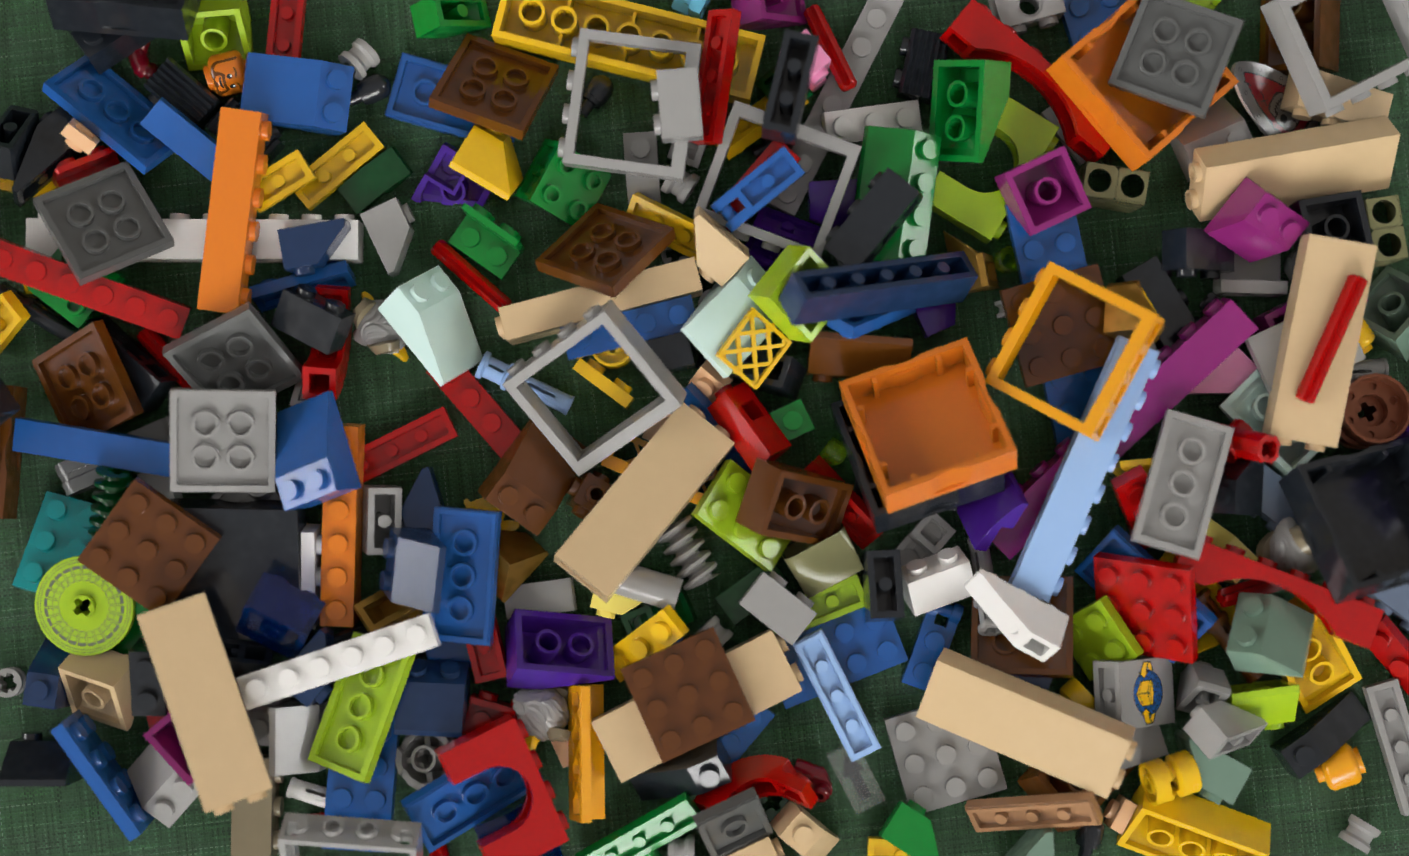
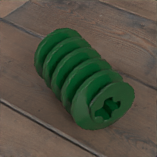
(113, 486)

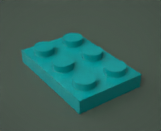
(56, 535)

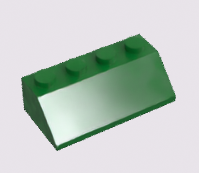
(915, 159)

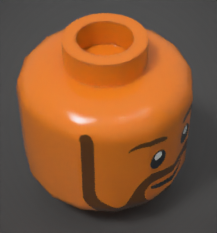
(225, 73)

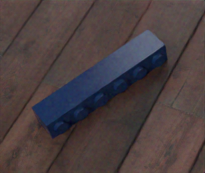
(877, 287)

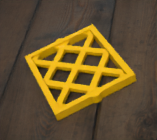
(772, 361)

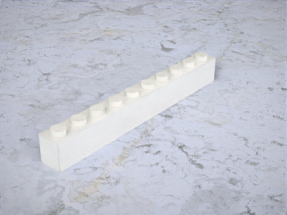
(190, 238)

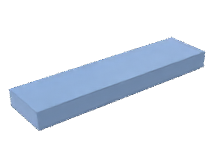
(836, 695)

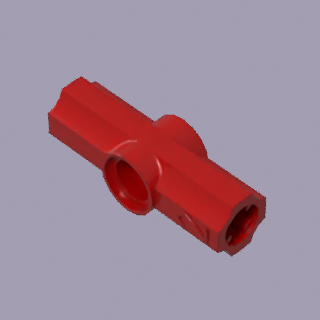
(1251, 444)

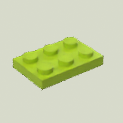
(719, 511)

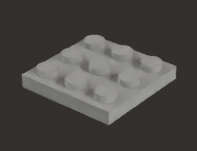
(222, 440)
(939, 765)

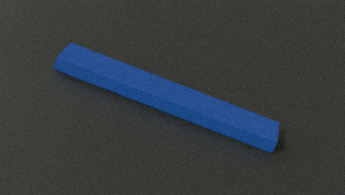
(92, 446)

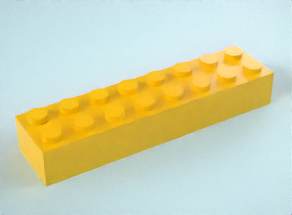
(550, 25)

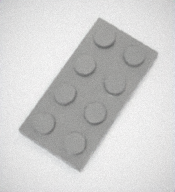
(1182, 484)

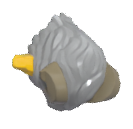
(375, 331)
(1287, 548)
(543, 714)

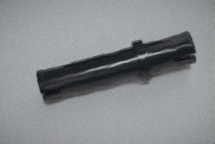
(42, 315)

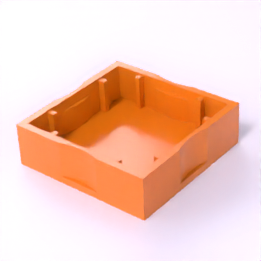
(1127, 122)
(928, 425)

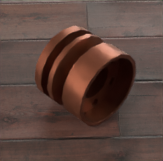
(1385, 411)

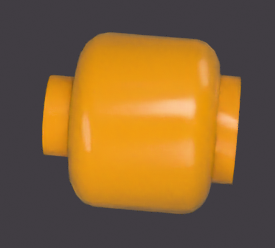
(1341, 769)

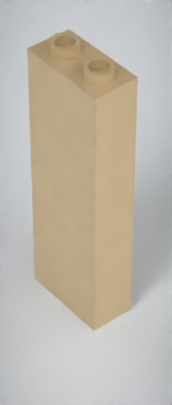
(1296, 164)
(1315, 287)
(548, 313)
(644, 501)
(763, 678)
(205, 704)
(1027, 723)

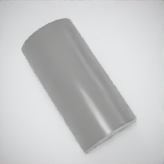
(651, 587)

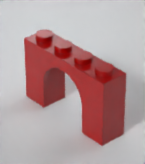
(504, 744)

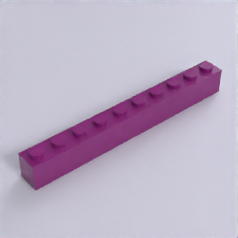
(1182, 368)

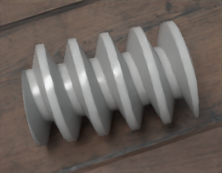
(688, 553)

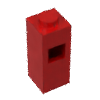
(748, 424)

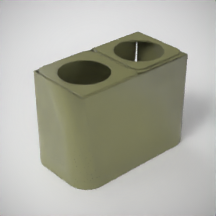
(1104, 199)
(1394, 227)
(823, 564)

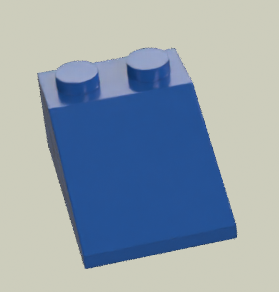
(298, 92)
(313, 454)

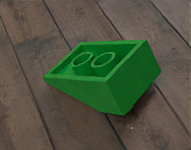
(968, 106)

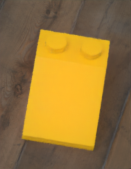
(1327, 667)

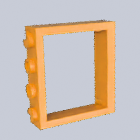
(1122, 373)

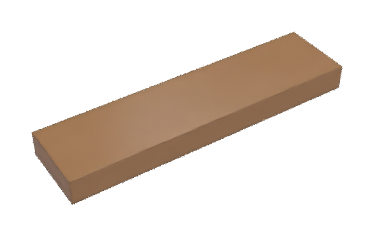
(1034, 812)

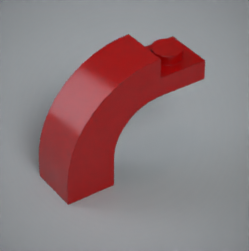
(325, 371)
(769, 776)

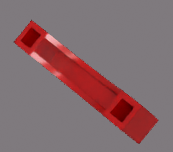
(981, 36)
(103, 294)
(1350, 621)

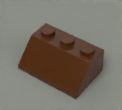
(1321, 29)
(842, 357)

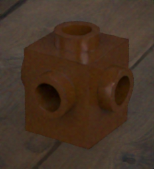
(580, 491)

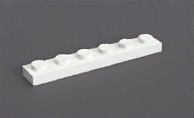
(338, 661)

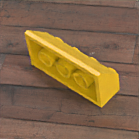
(1193, 828)

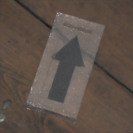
(856, 780)

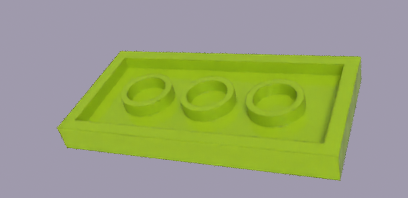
(360, 719)

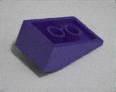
(557, 649)

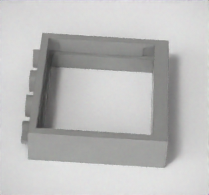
(1303, 66)
(572, 111)
(806, 134)
(640, 353)
(348, 834)

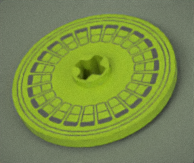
(65, 624)

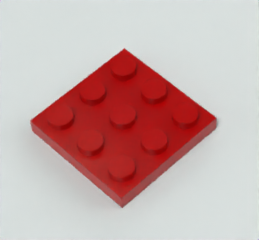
(1153, 601)

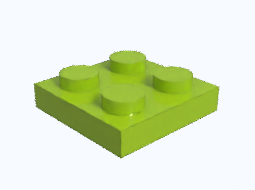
(1101, 635)

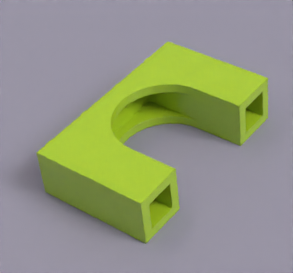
(984, 213)

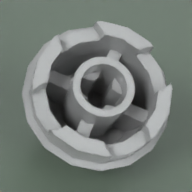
(418, 760)

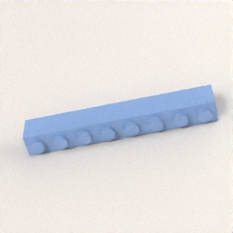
(1078, 485)

